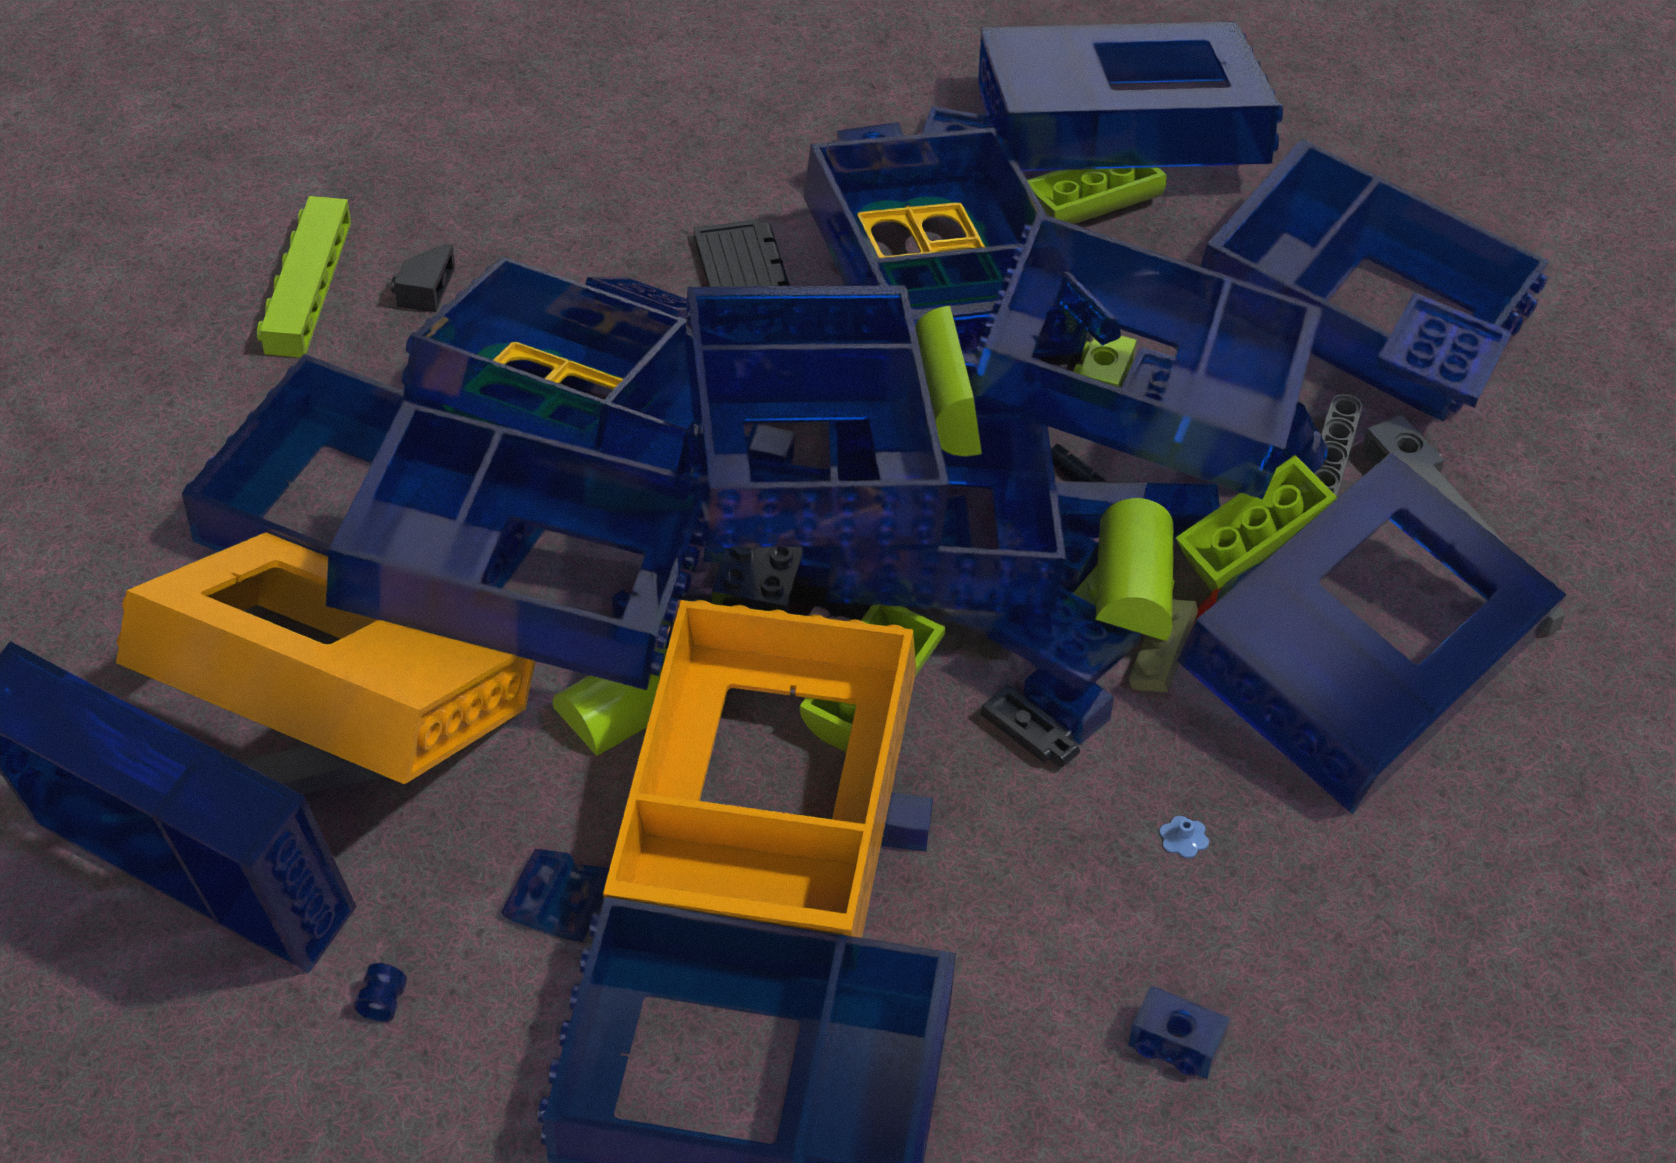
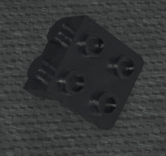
(757, 577)

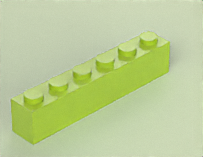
(304, 277)

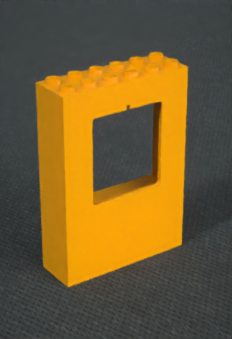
(373, 697)
(752, 859)

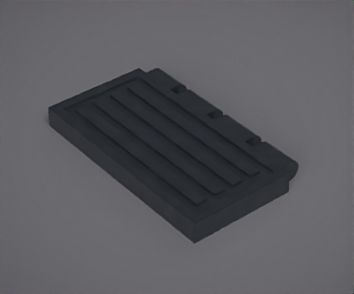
(740, 255)

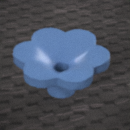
(1184, 837)

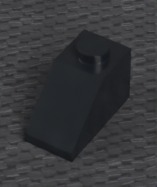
(424, 279)

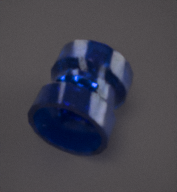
(382, 987)

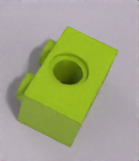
(1107, 362)

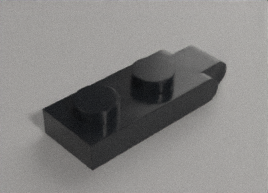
(1030, 727)

